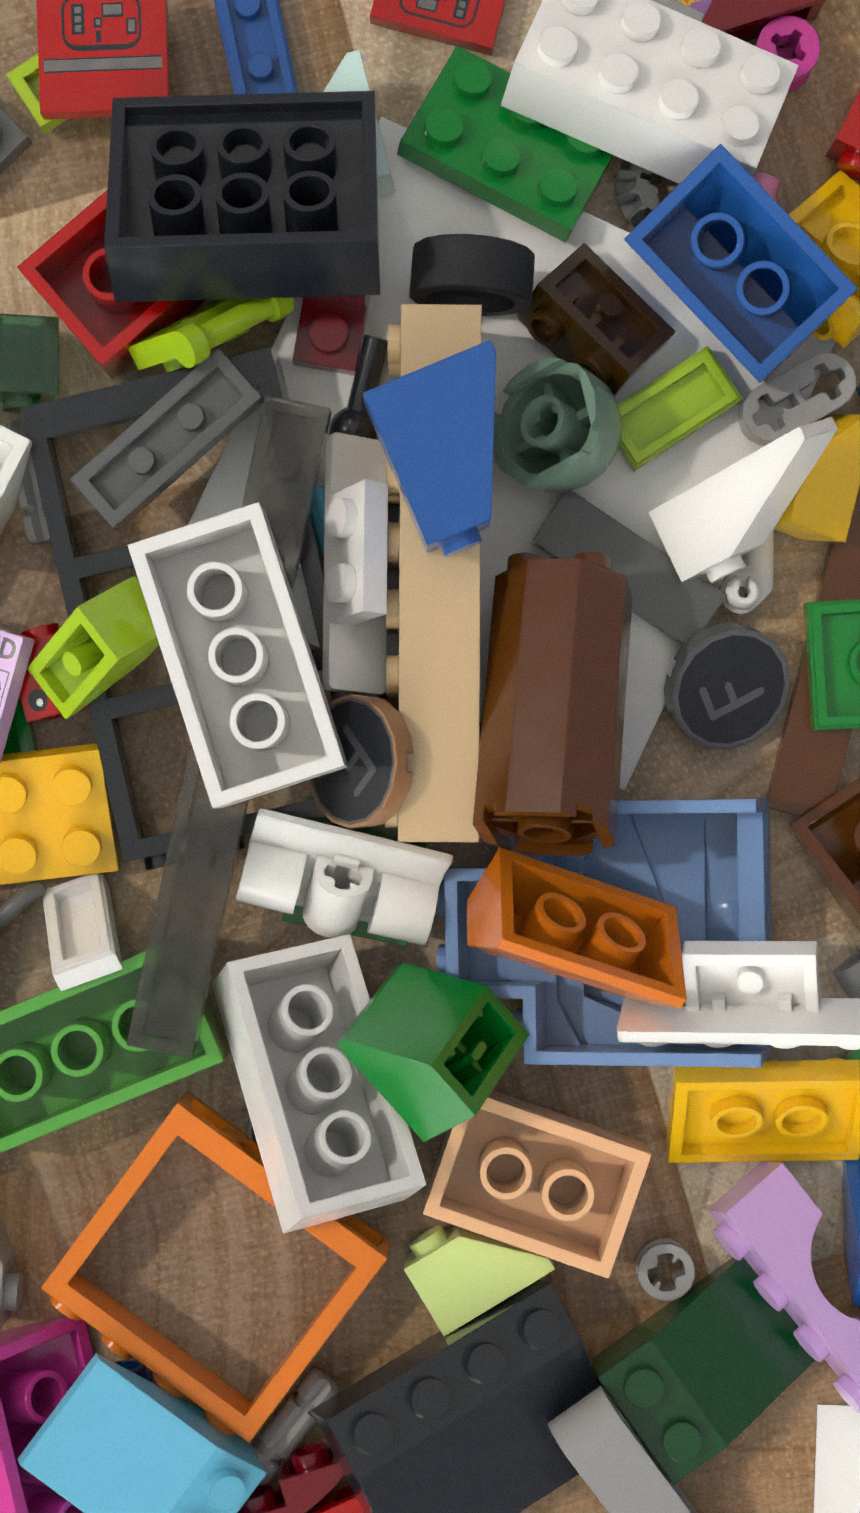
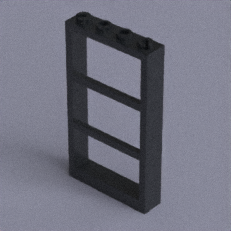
(99, 410)

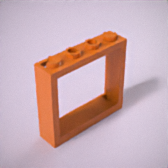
(171, 1366)

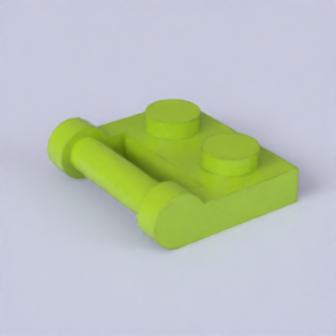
(193, 336)

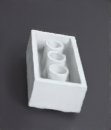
(647, 84)
(237, 656)
(317, 1120)

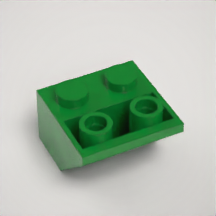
(433, 1046)

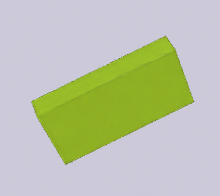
(674, 407)

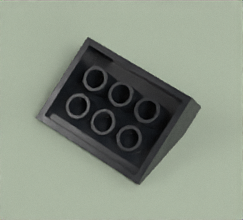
(243, 197)
(465, 1414)

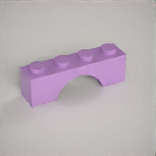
(773, 1228)

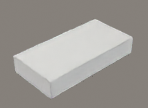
(81, 931)

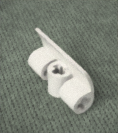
(341, 878)

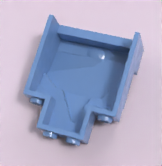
(684, 852)

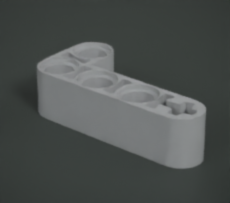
(615, 1458)

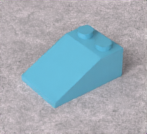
(138, 1449)

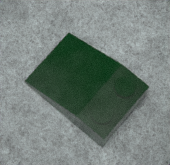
(702, 1368)

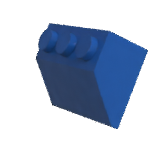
(740, 263)

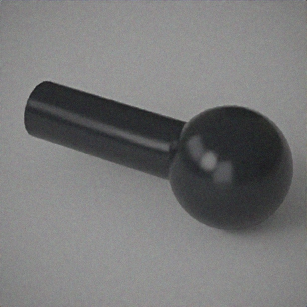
(355, 417)

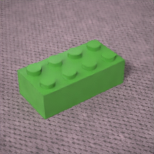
(71, 1059)

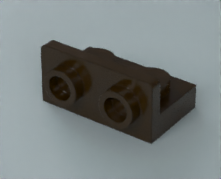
(595, 319)

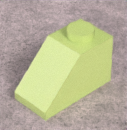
(468, 1273)

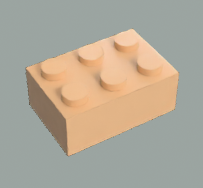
(539, 1182)

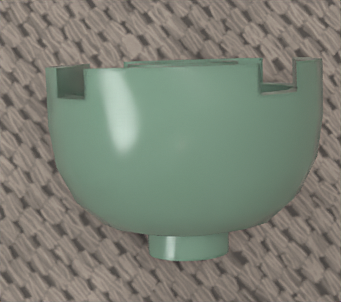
(556, 427)

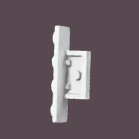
(355, 565)
(746, 997)

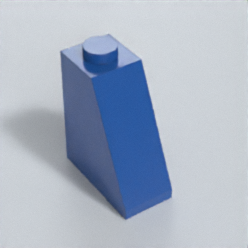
(441, 444)

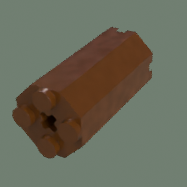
(554, 705)

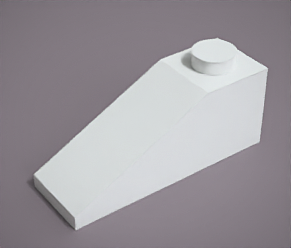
(739, 506)

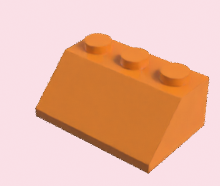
(577, 929)

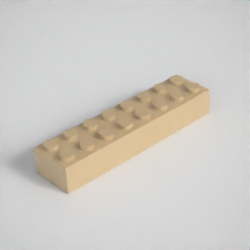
(435, 621)

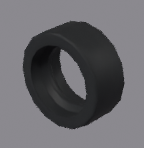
(473, 272)

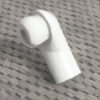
(754, 582)

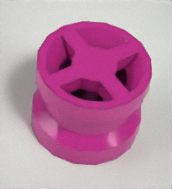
(800, 39)

